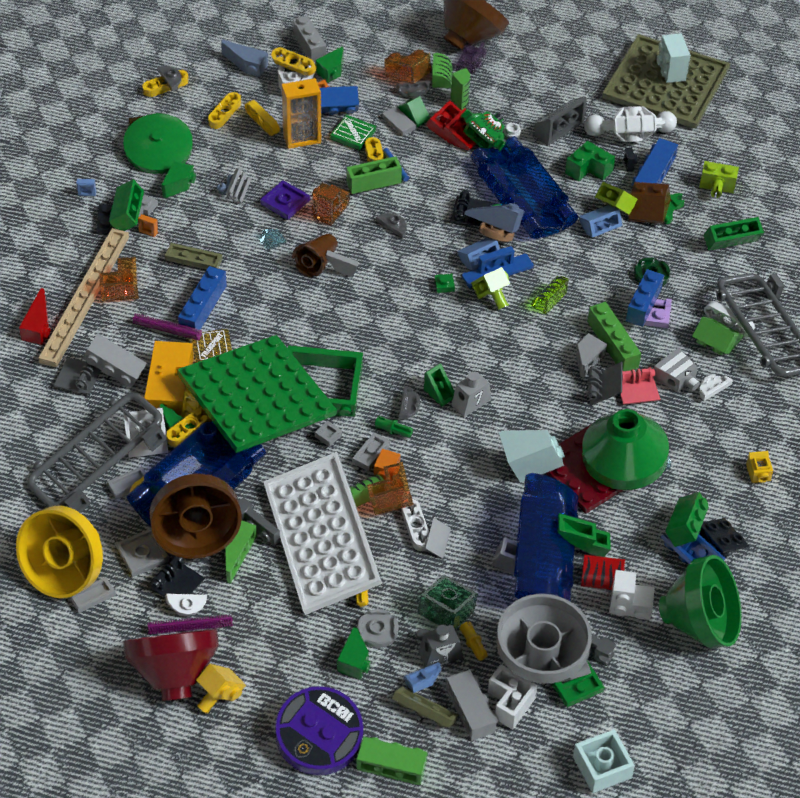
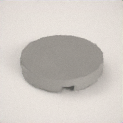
(378, 628)

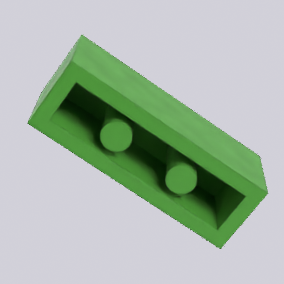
(373, 175)
(392, 760)

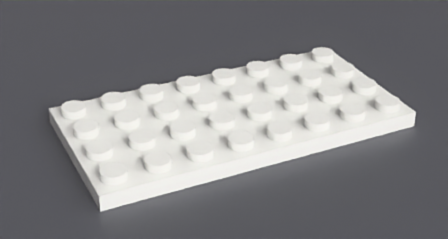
(322, 533)

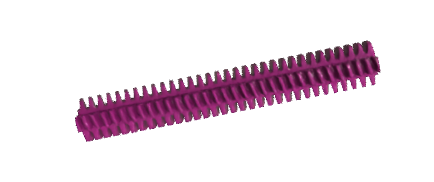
(167, 326)
(186, 624)

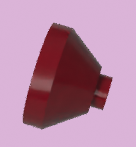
(172, 660)

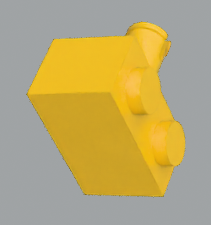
(220, 684)

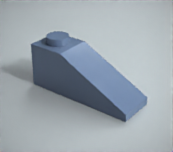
(246, 58)
(502, 216)

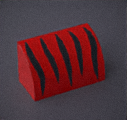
(600, 571)

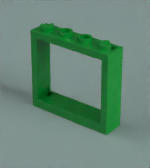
(334, 359)

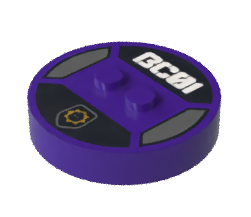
(319, 730)

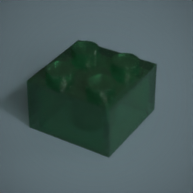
(447, 602)

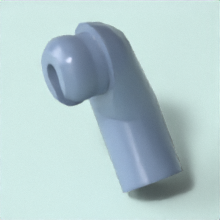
(223, 187)

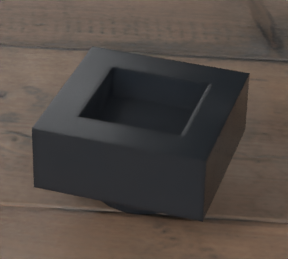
(630, 159)

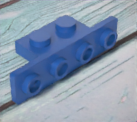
(496, 260)
(693, 549)

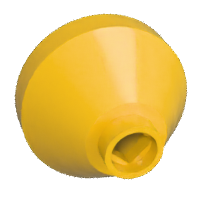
(59, 551)

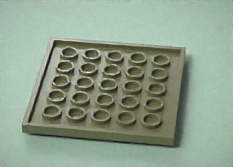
(640, 83)

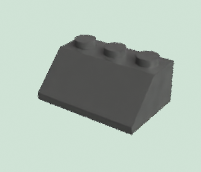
(561, 121)

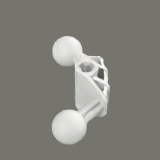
(632, 124)

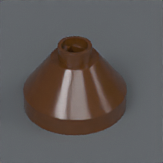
(471, 22)
(195, 516)

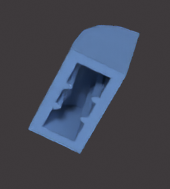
(601, 220)
(471, 253)

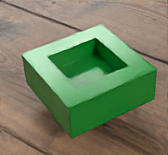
(444, 283)

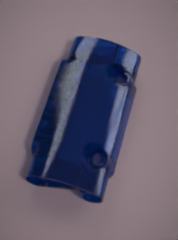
(521, 179)
(200, 453)
(542, 555)

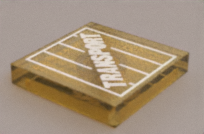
(211, 344)

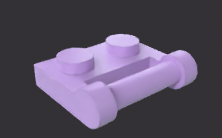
(660, 317)

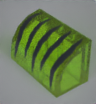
(551, 294)

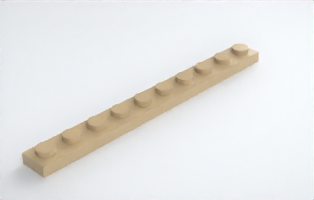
(83, 298)

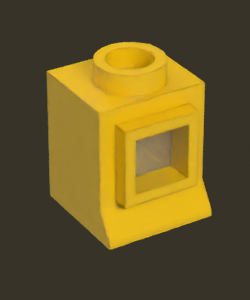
(759, 467)

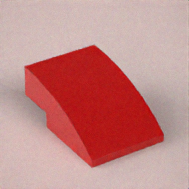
(450, 126)

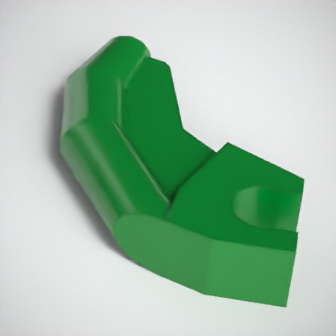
(675, 204)

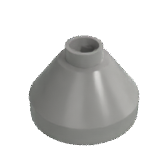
(543, 638)

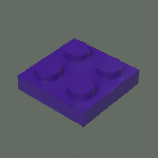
(285, 200)

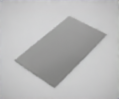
(438, 538)

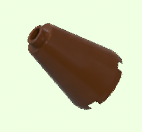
(311, 255)

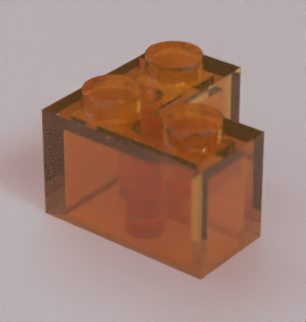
(407, 68)
(329, 203)
(120, 284)
(392, 492)

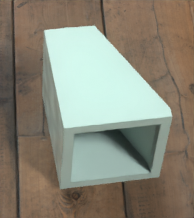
(531, 452)

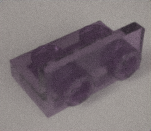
(472, 58)

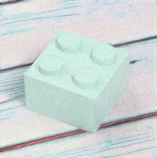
(673, 58)
(603, 761)

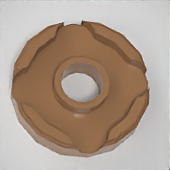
(495, 232)

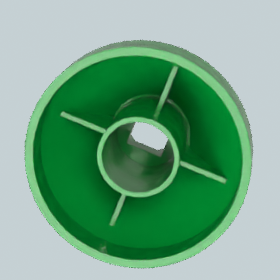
(625, 450)
(704, 603)

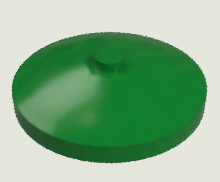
(157, 142)

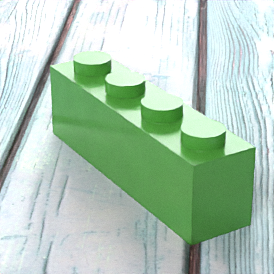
(611, 332)

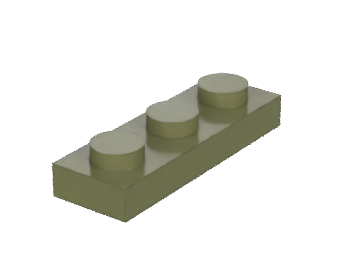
(193, 256)
(425, 707)

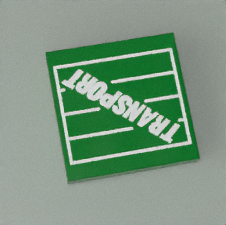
(353, 132)

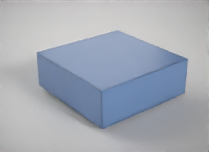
(86, 187)

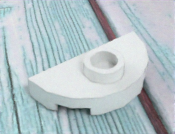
(712, 385)
(186, 603)

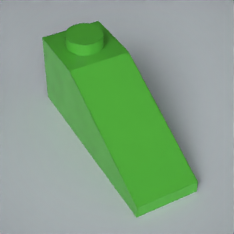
(239, 548)

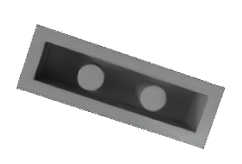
(308, 38)
(114, 360)
(471, 705)

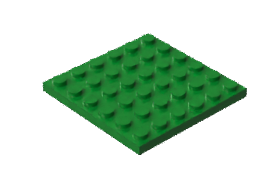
(256, 393)

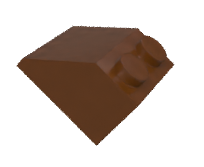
(651, 202)

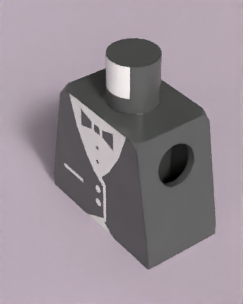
(440, 646)

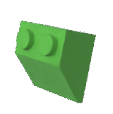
(717, 335)

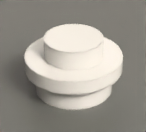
(512, 129)

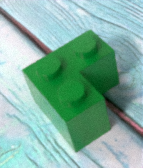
(591, 160)

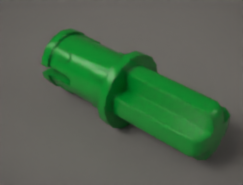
(393, 427)

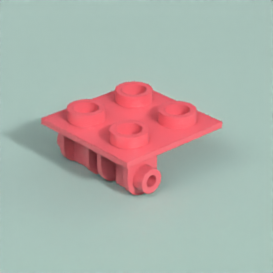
(639, 386)

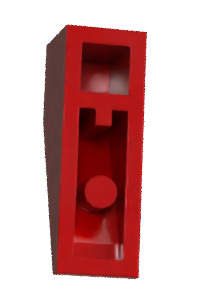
(35, 324)

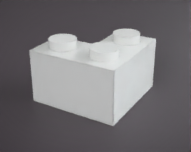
(629, 598)
(514, 695)

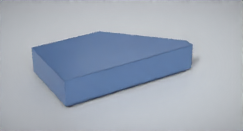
(422, 678)

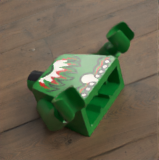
(484, 129)

